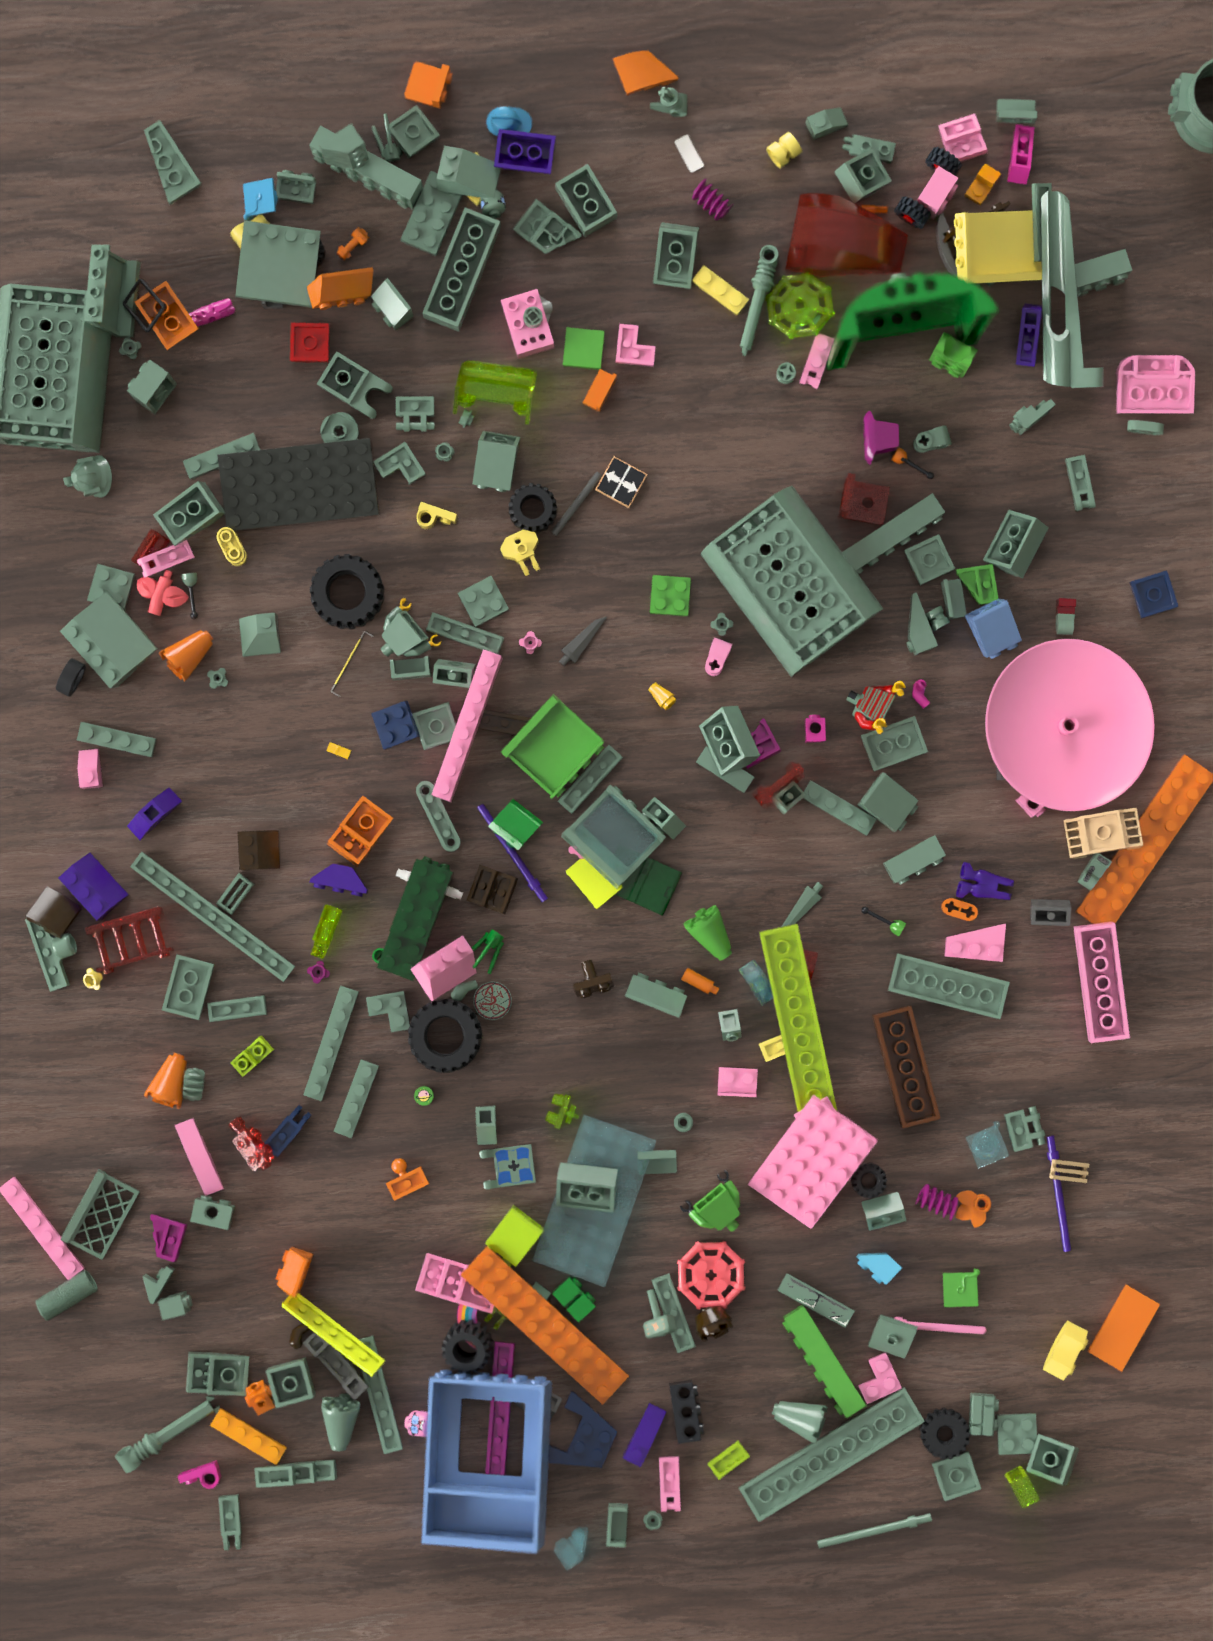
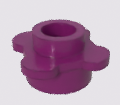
(323, 972)

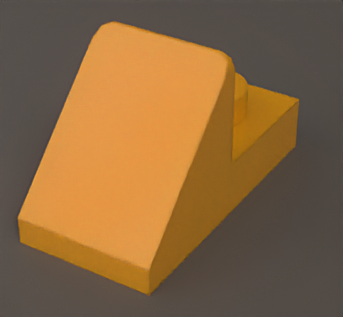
(982, 184)

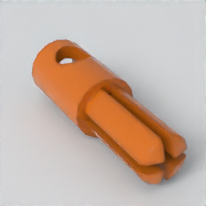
(875, 209)

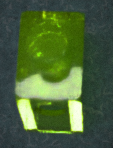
(1022, 1487)

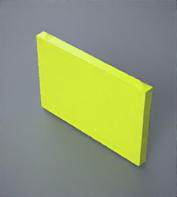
(592, 883)

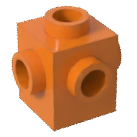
(260, 1397)

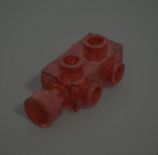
(251, 1145)

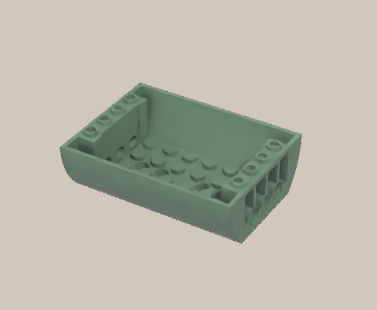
(71, 365)
(809, 565)

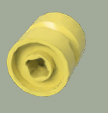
(784, 149)

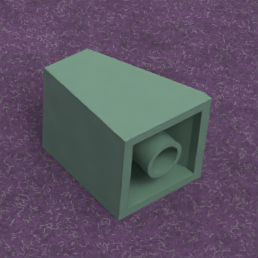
(496, 461)
(888, 802)

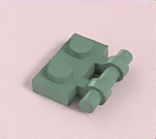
(415, 407)
(1019, 1131)

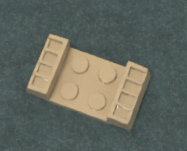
(1103, 832)

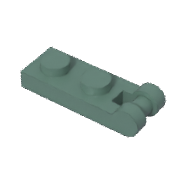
(1080, 482)

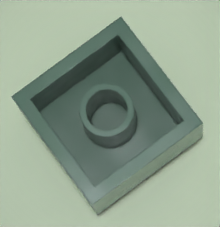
(290, 1382)

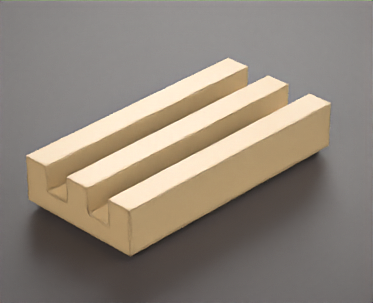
(1083, 1172)

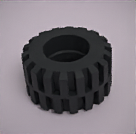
(529, 492)
(463, 1360)

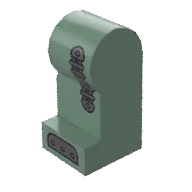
(1094, 871)

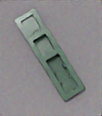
(295, 1473)

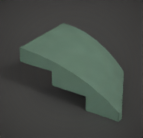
(544, 228)

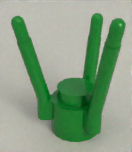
(492, 940)

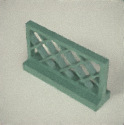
(83, 1210)

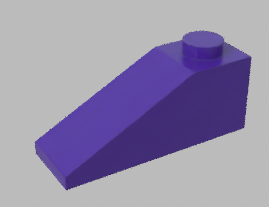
(1029, 334)
(644, 1435)

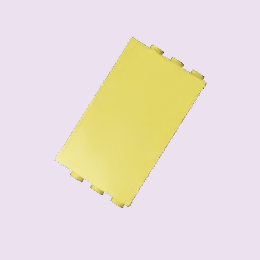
(996, 247)

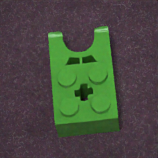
(953, 355)

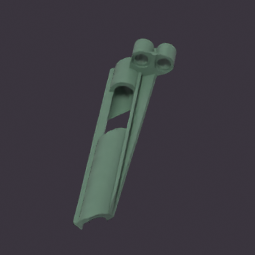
(1062, 352)

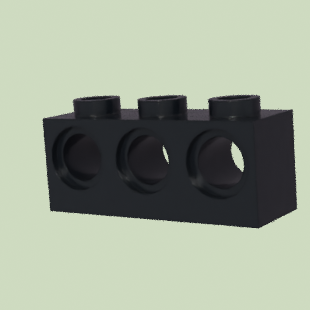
(681, 1420)

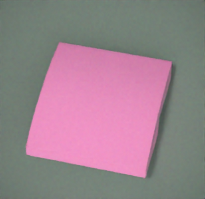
(963, 138)

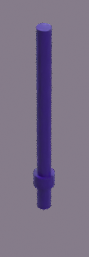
(533, 884)
(1053, 1154)

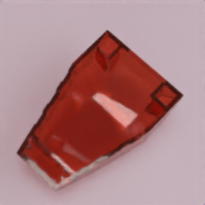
(842, 239)

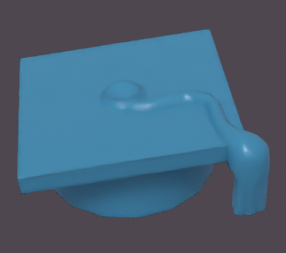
(259, 198)

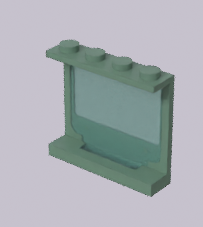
(614, 836)

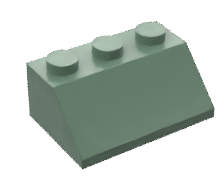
(345, 149)
(1016, 543)
(729, 740)
(656, 994)
(586, 1187)

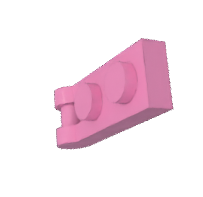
(817, 360)
(166, 558)
(669, 1483)

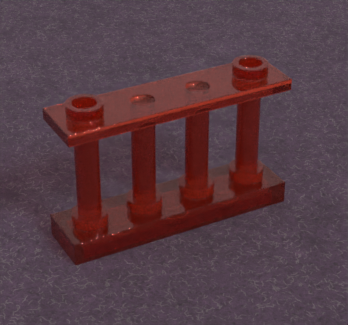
(765, 795)
(134, 921)

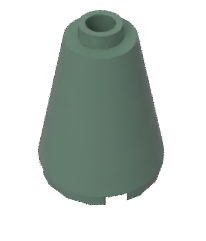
(801, 1418)

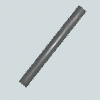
(576, 504)

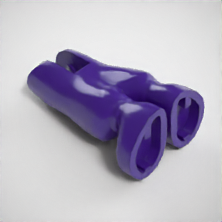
(985, 885)

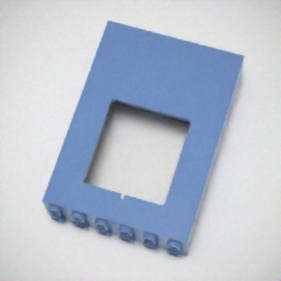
(480, 1507)

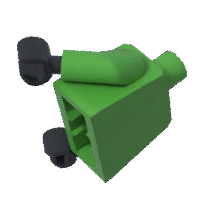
(718, 1207)

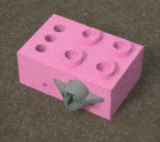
(525, 339)

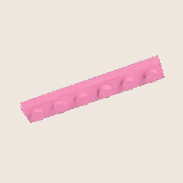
(41, 1228)

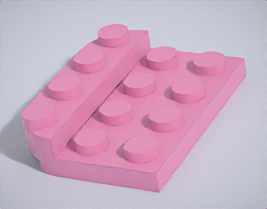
(1155, 384)

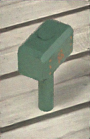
(660, 1324)

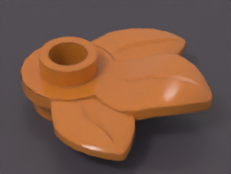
(969, 1208)

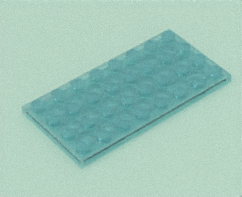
(588, 1240)

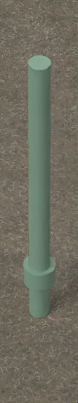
(911, 1522)

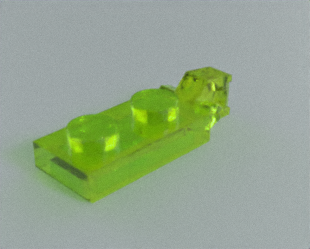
(325, 930)

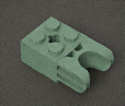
(357, 387)

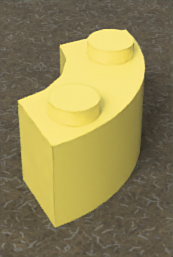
(1065, 1350)

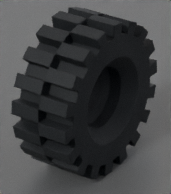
(930, 1429)

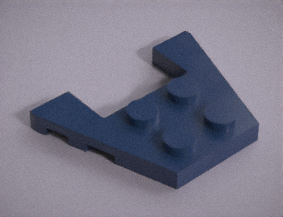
(590, 1440)

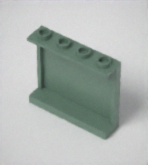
(107, 288)

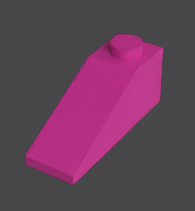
(1021, 154)

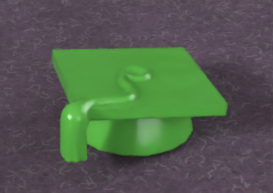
(960, 1289)

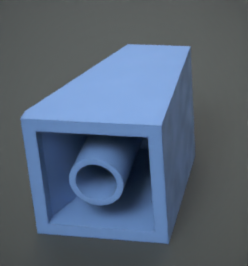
(994, 628)

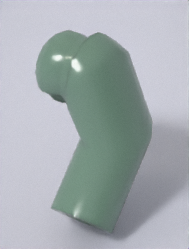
(462, 989)

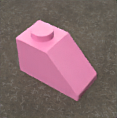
(89, 769)

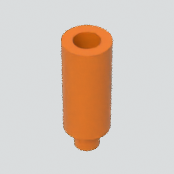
(699, 981)

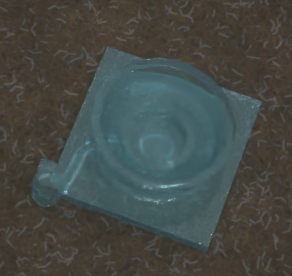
(987, 1145)

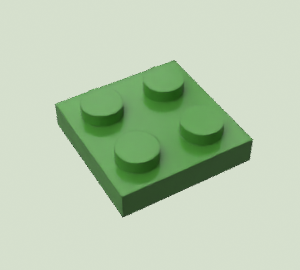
(670, 595)

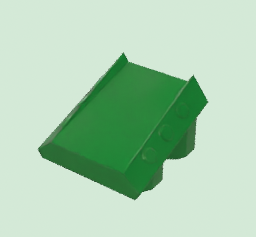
(515, 824)

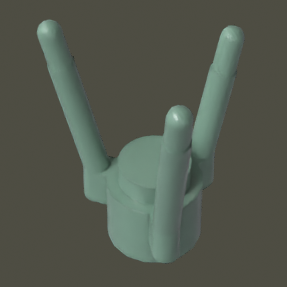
(391, 152)

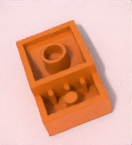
(360, 831)

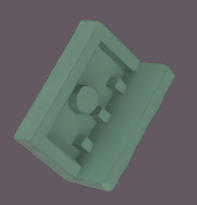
(296, 187)

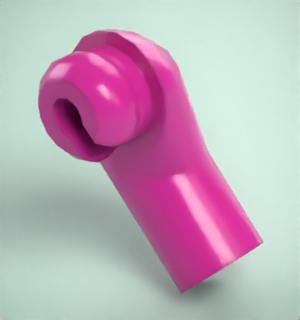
(918, 693)

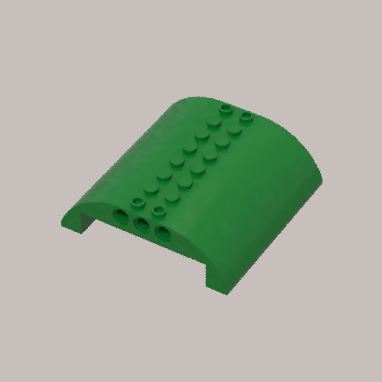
(936, 298)

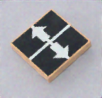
(621, 482)

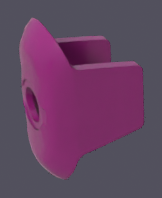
(879, 437)

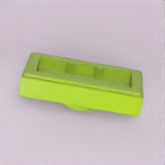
(728, 1460)

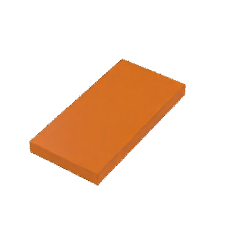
(1123, 1327)

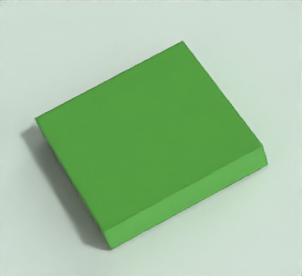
(583, 348)

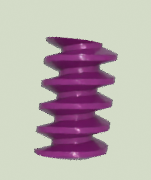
(711, 201)
(937, 1201)

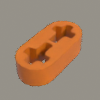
(958, 914)

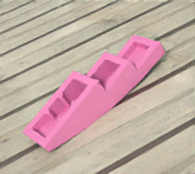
(199, 1157)

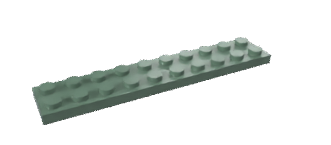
(831, 1454)

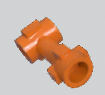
(359, 237)

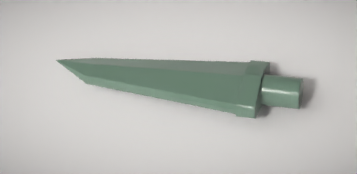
(804, 904)

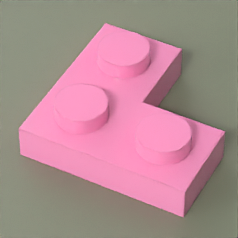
(629, 352)
(885, 1381)

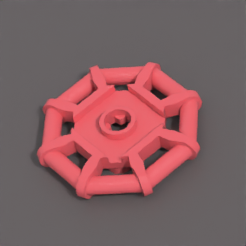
(702, 1267)

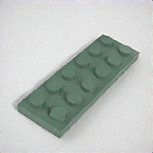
(948, 986)

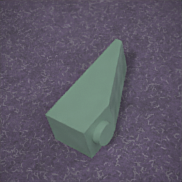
(919, 630)

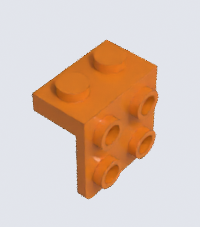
(428, 84)

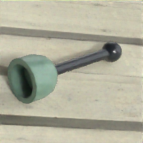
(190, 580)

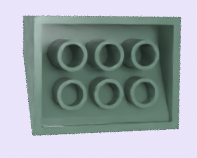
(109, 640)

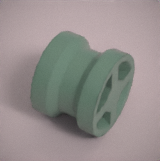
(786, 369)

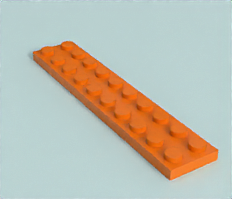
(1158, 828)
(544, 1325)

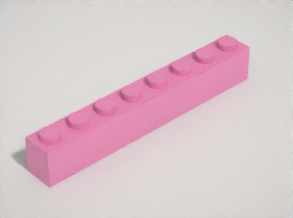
(467, 726)

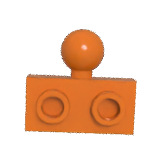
(406, 1182)

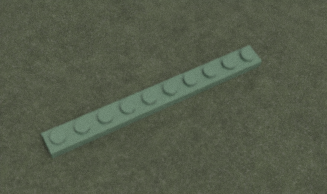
(212, 916)

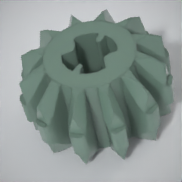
(193, 1084)

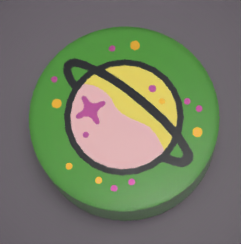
(424, 1095)

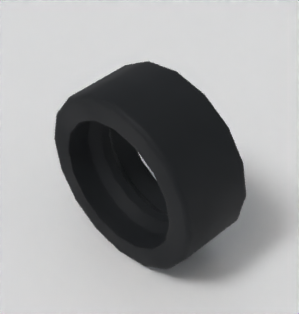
(70, 677)

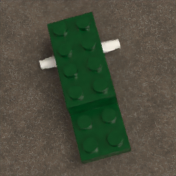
(416, 915)

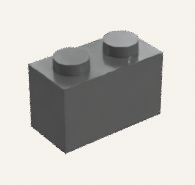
(1050, 912)

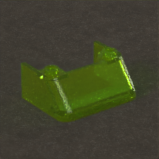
(497, 385)

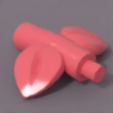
(161, 592)

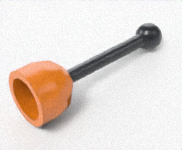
(900, 457)

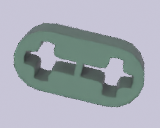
(1145, 427)

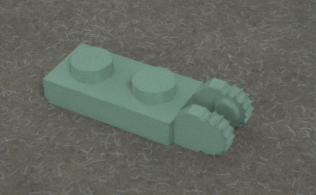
(230, 1519)

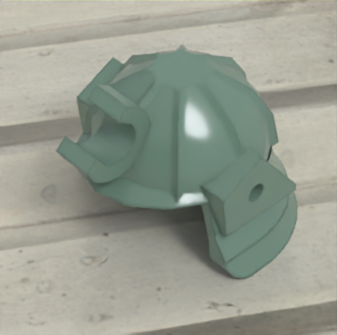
(91, 476)

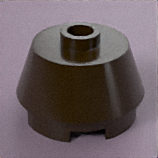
(712, 1323)

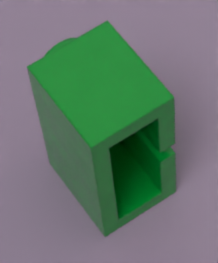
(574, 1298)

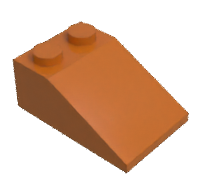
(174, 322)
(294, 1270)

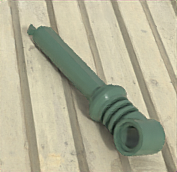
(762, 284)
(131, 1456)

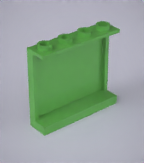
(553, 746)

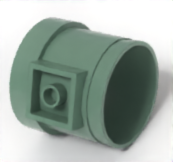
(1188, 119)

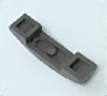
(944, 251)
(337, 1365)

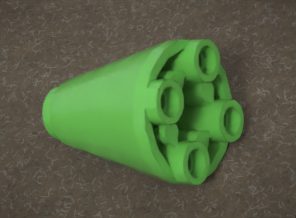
(710, 932)

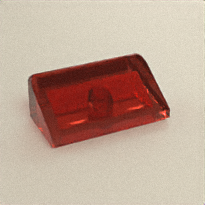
(152, 543)

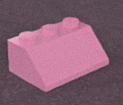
(445, 968)

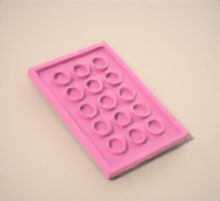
(812, 1162)

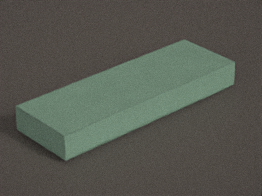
(739, 779)
(237, 1008)

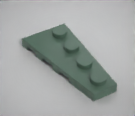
(172, 167)

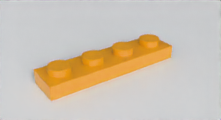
(248, 1436)

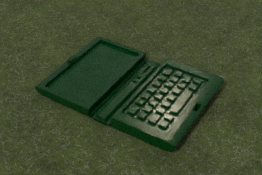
(651, 886)

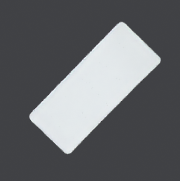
(689, 153)

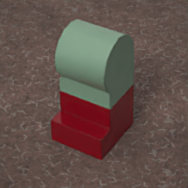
(1065, 616)

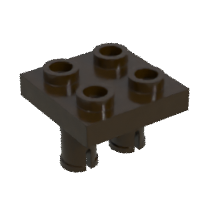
(592, 982)

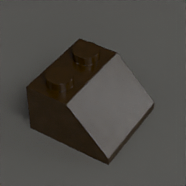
(258, 850)

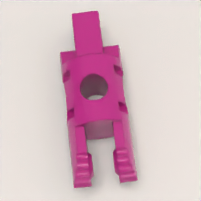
(212, 312)

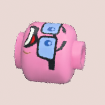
(417, 1423)

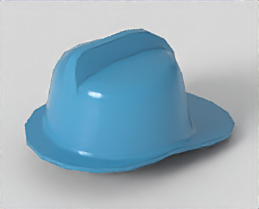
(508, 119)

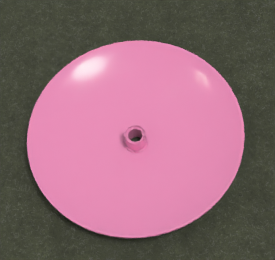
(1107, 718)

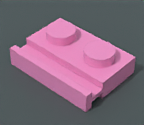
(737, 1082)

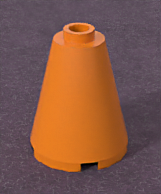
(187, 653)
(168, 1083)

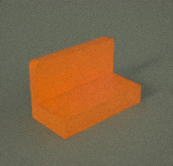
(600, 390)

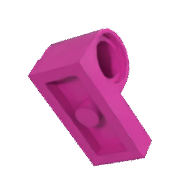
(191, 1475)

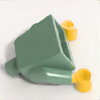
(404, 634)

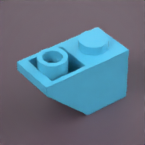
(880, 1264)

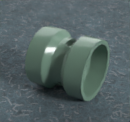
(533, 317)
(937, 618)

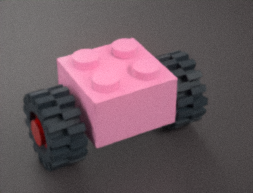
(935, 194)

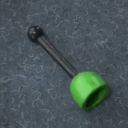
(896, 926)

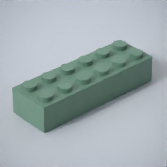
(376, 174)
(461, 269)

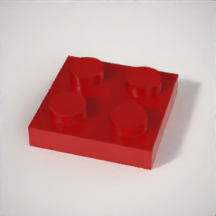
(309, 342)

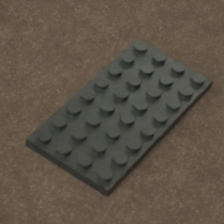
(298, 484)

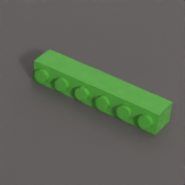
(824, 1361)

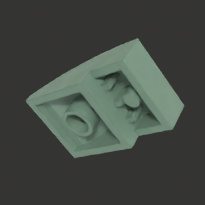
(217, 1373)

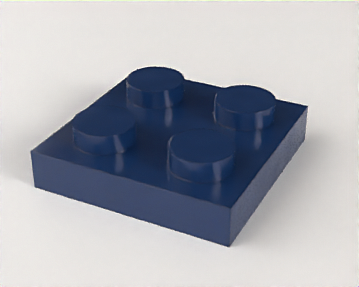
(1153, 594)
(395, 725)

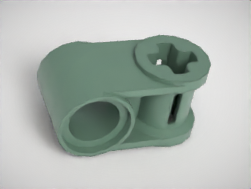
(935, 438)

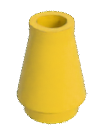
(662, 696)

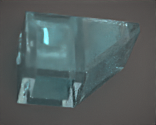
(757, 982)
(571, 1550)

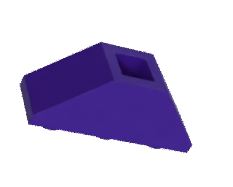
(154, 813)
(340, 878)

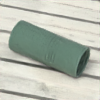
(68, 1293)

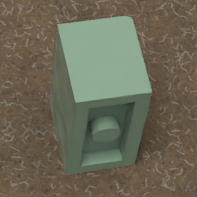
(410, 668)
(617, 1524)

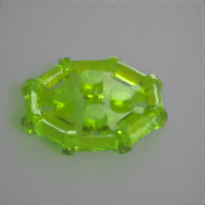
(800, 316)

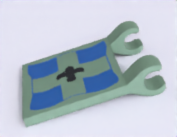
(512, 1166)

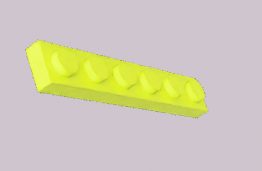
(333, 1334)

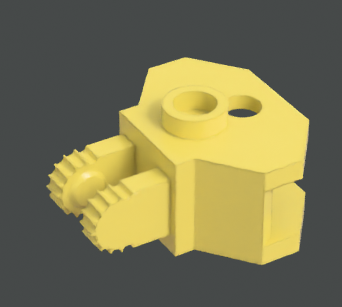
(521, 551)

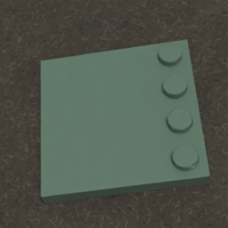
(277, 263)

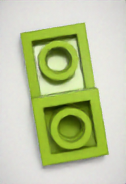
(252, 1056)

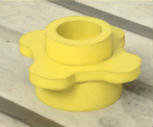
(92, 979)

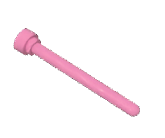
(945, 1327)

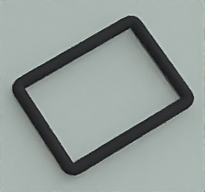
(154, 296)

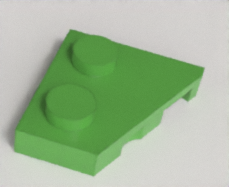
(980, 583)

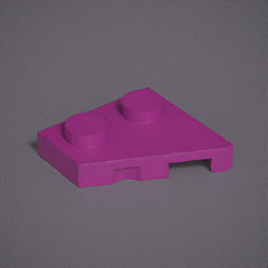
(764, 742)
(168, 1237)

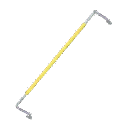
(348, 660)

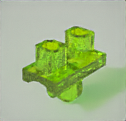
(562, 1101)

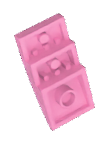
(444, 1280)

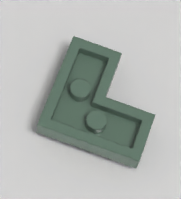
(402, 459)
(394, 1005)

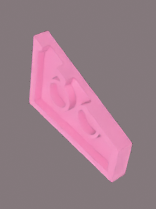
(978, 944)

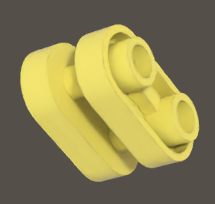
(231, 546)

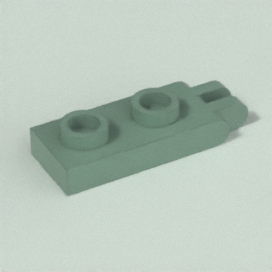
(861, 144)

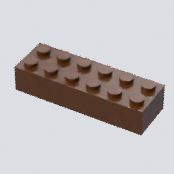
(906, 1066)

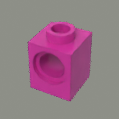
(812, 737)

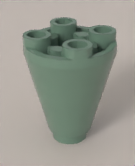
(340, 1418)

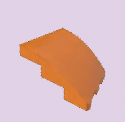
(642, 71)

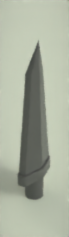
(579, 643)

